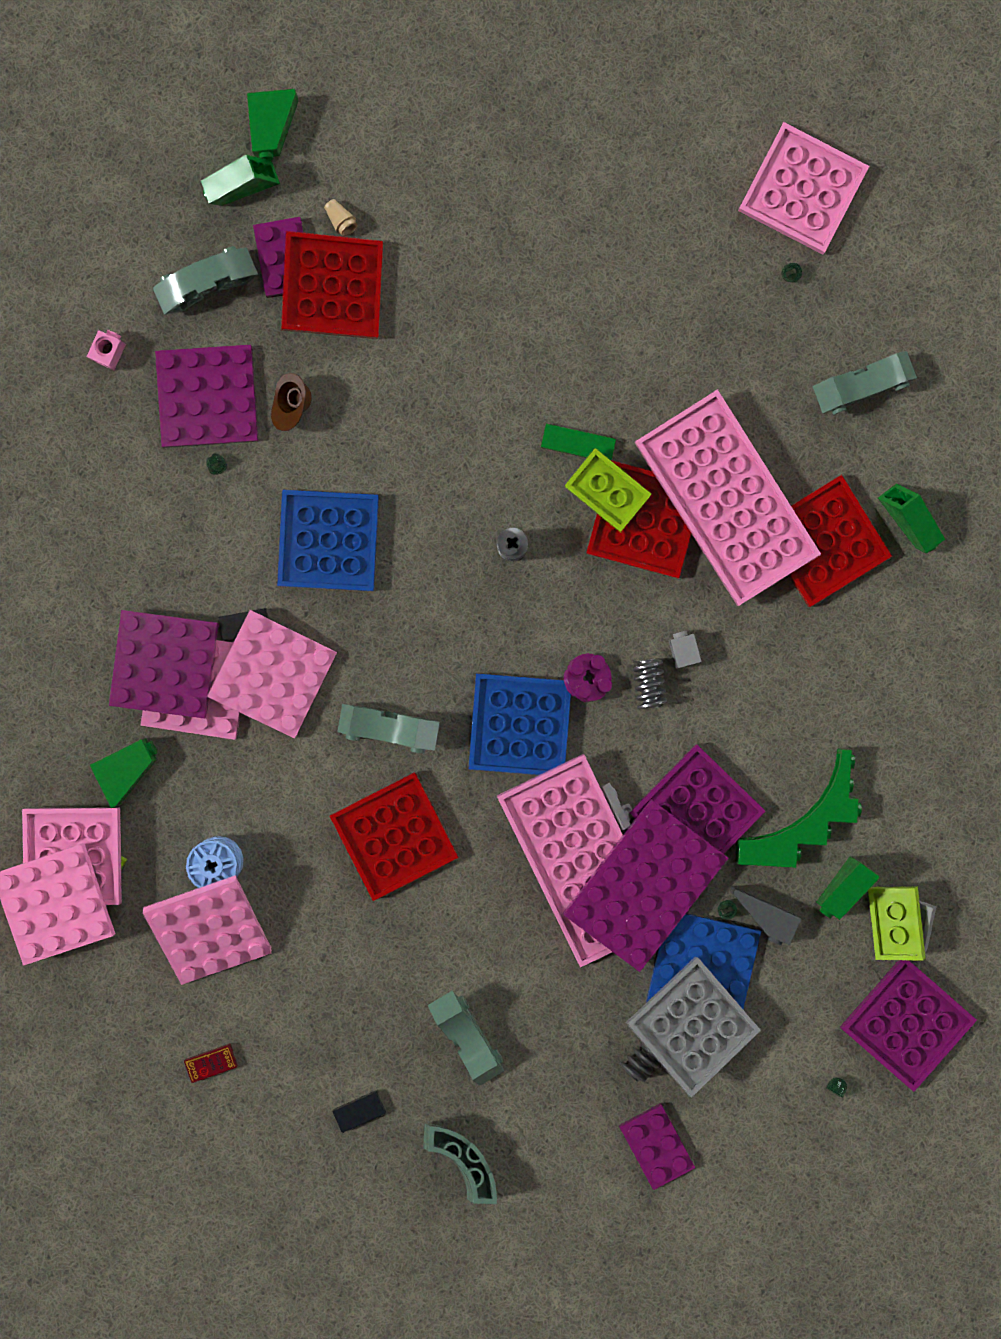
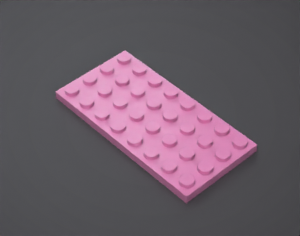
(727, 498)
(566, 837)

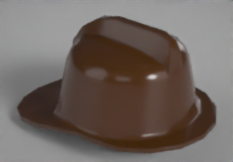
(290, 401)

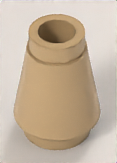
(341, 219)

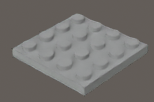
(693, 1026)

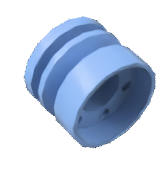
(213, 849)

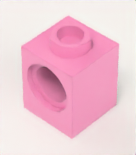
(96, 351)

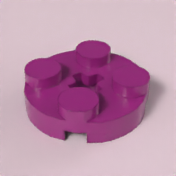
(600, 673)

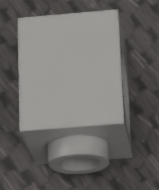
(684, 649)

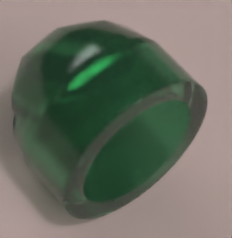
(792, 277)
(212, 461)
(724, 905)
(837, 1086)

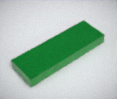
(576, 442)

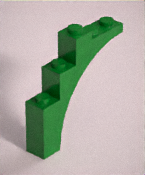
(834, 805)

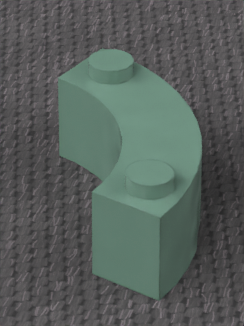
(188, 285)
(855, 386)
(393, 727)
(459, 1025)
(467, 1157)

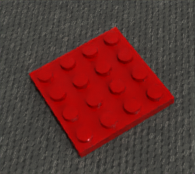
(331, 285)
(843, 537)
(652, 539)
(394, 836)

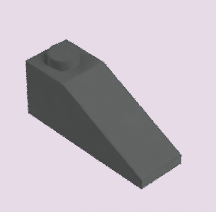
(774, 921)

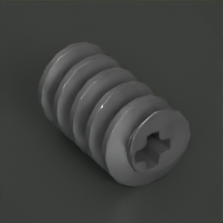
(512, 534)
(649, 683)
(640, 1064)

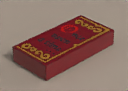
(210, 1063)

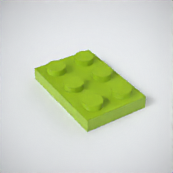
(607, 490)
(896, 923)

